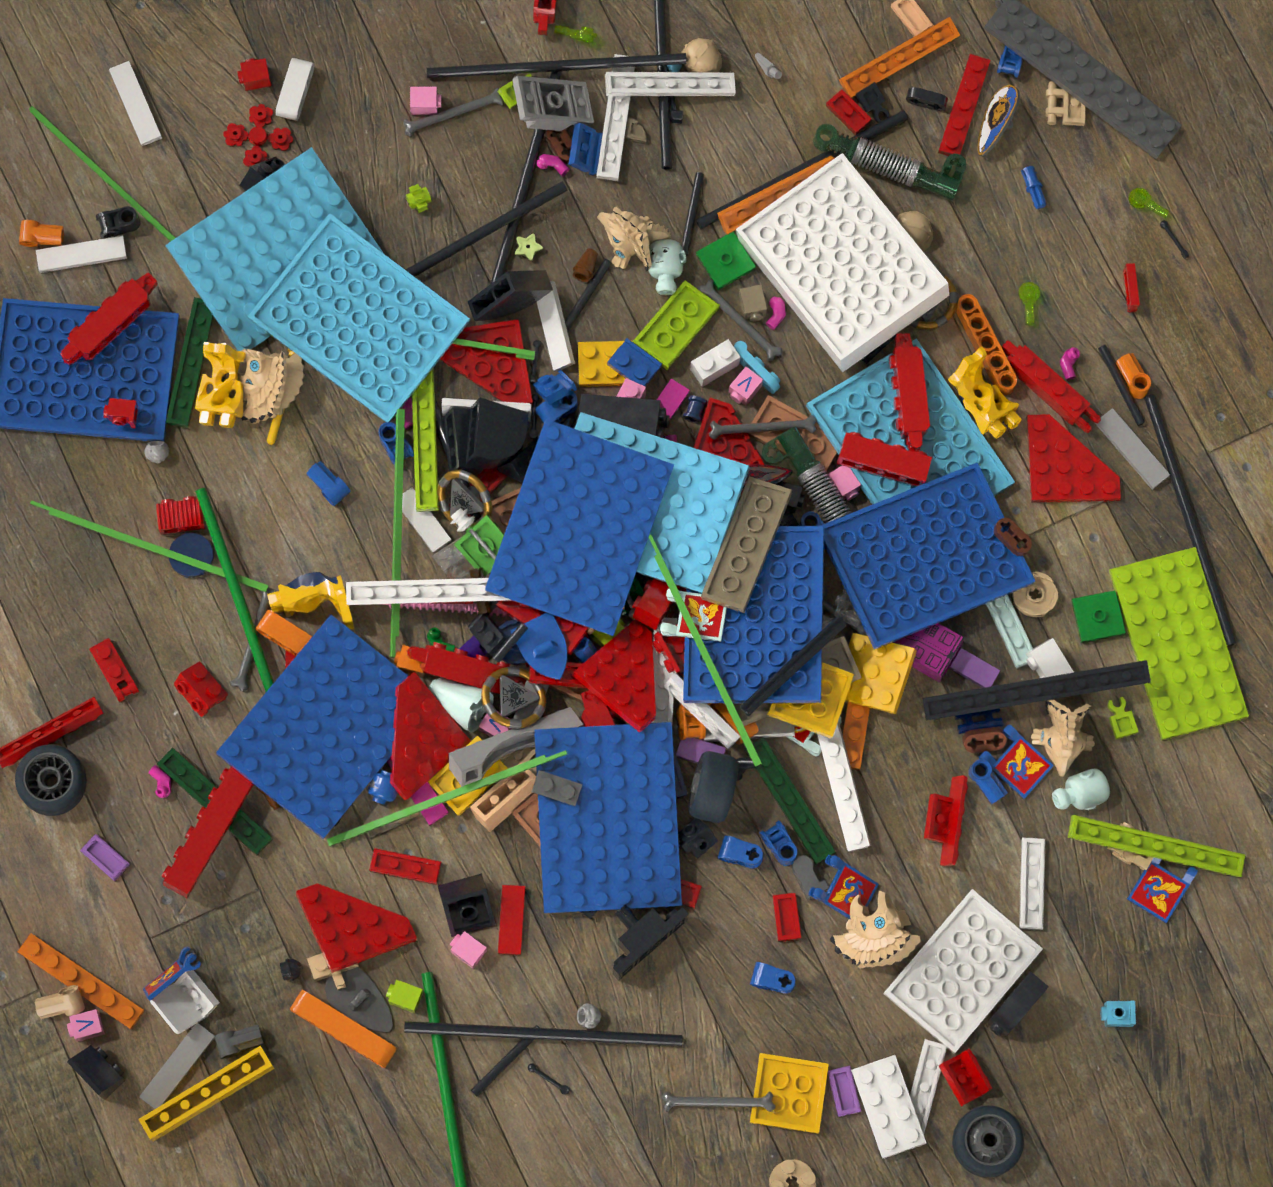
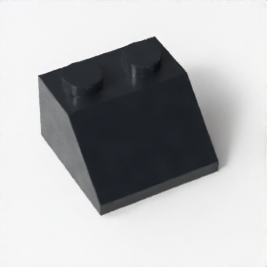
(466, 905)
(97, 1071)

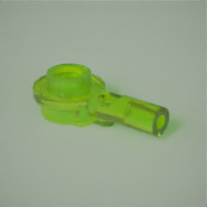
(586, 34)
(1140, 198)
(1029, 293)

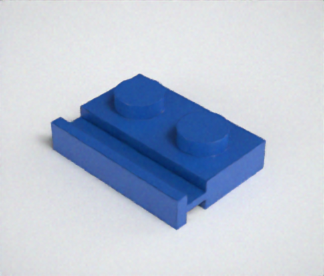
(585, 149)
(634, 363)
(554, 387)

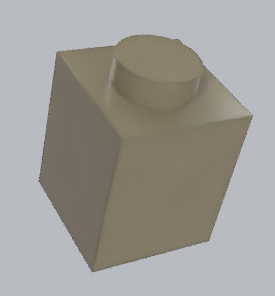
(753, 303)

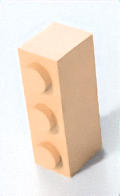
(503, 799)

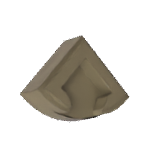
(635, 131)

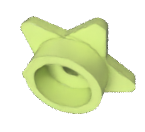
(528, 252)

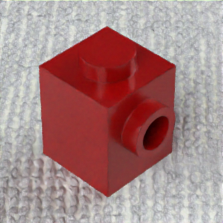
(254, 74)

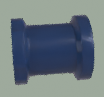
(695, 409)

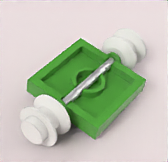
(480, 542)

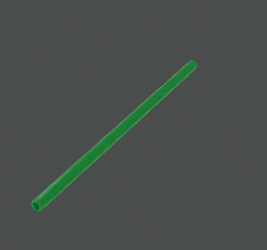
(235, 588)
(444, 1082)

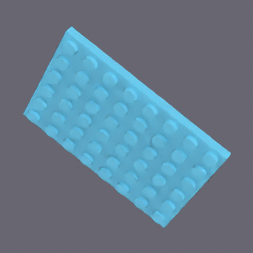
(253, 239)
(359, 318)
(867, 407)
(693, 507)

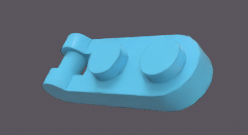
(770, 380)

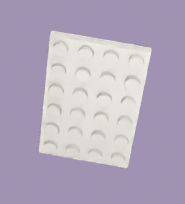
(963, 971)

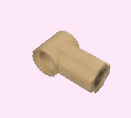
(65, 1001)

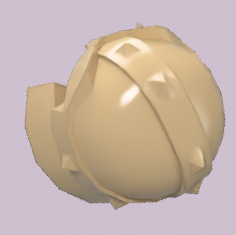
(702, 56)
(918, 228)

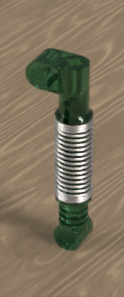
(912, 172)
(809, 473)

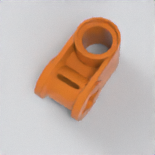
(689, 725)

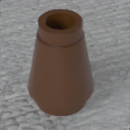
(585, 266)

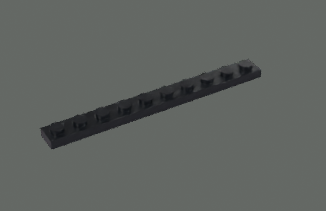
(1036, 690)

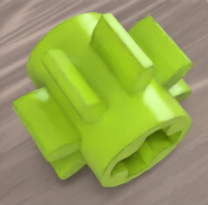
(418, 198)

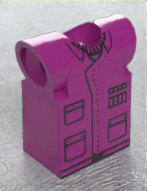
(935, 650)

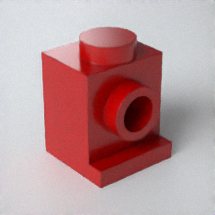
(121, 411)

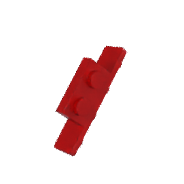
(945, 819)

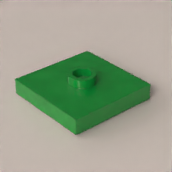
(725, 260)
(1098, 616)

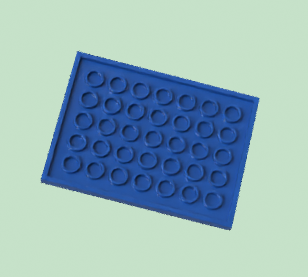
(53, 397)
(579, 527)
(924, 556)
(776, 625)
(320, 728)
(624, 829)

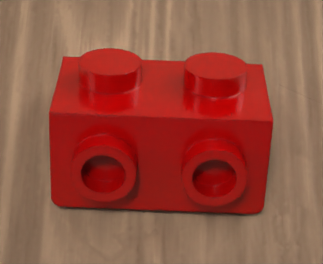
(672, 650)
(200, 688)
(965, 1077)

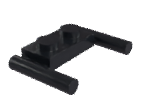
(492, 637)

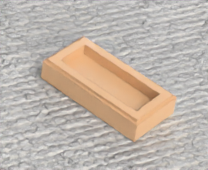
(911, 16)

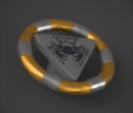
(462, 496)
(513, 698)

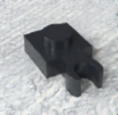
(871, 99)

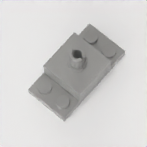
(552, 102)

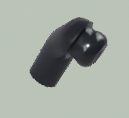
(743, 764)

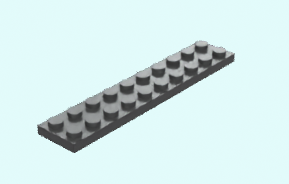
(1083, 77)

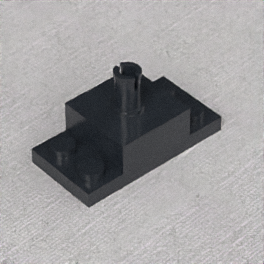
(644, 936)

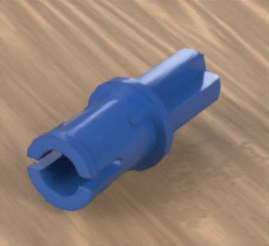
(1034, 186)

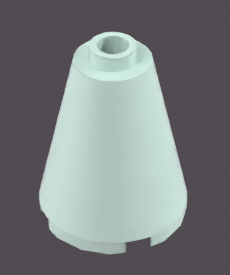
(460, 701)

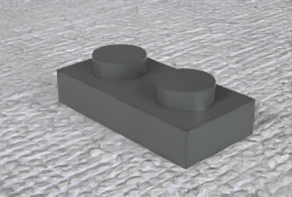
(557, 788)

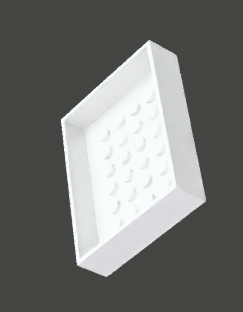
(843, 262)

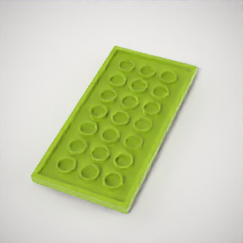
(1181, 638)

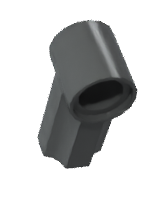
(232, 1042)

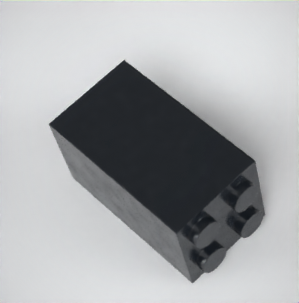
(635, 413)

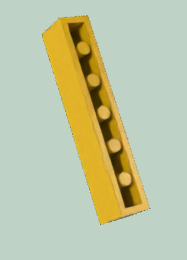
(206, 1093)

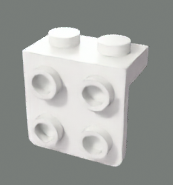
(185, 1002)

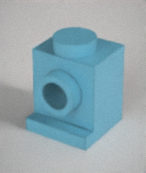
(1127, 1019)

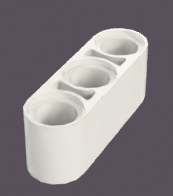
(294, 89)

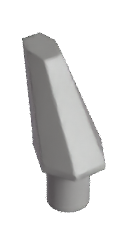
(768, 67)

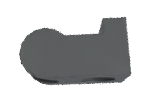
(805, 876)

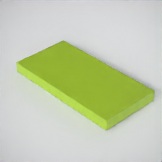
(676, 324)

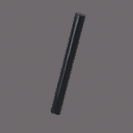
(692, 212)
(587, 293)
(1121, 385)
(501, 1065)

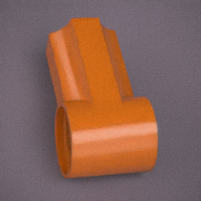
(34, 233)
(1134, 374)

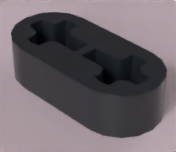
(926, 99)

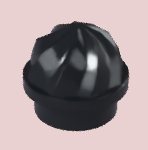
(290, 969)

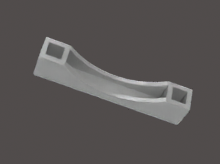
(473, 761)

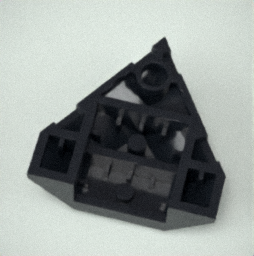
(518, 464)

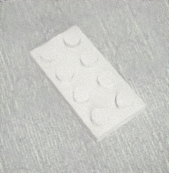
(888, 1106)

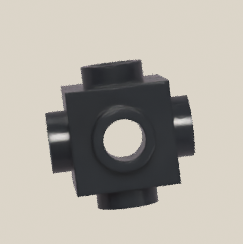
(696, 838)

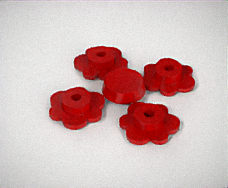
(257, 135)

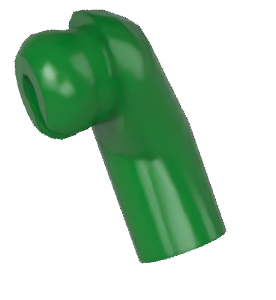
(435, 636)

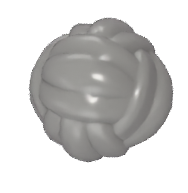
(156, 451)
(588, 1016)

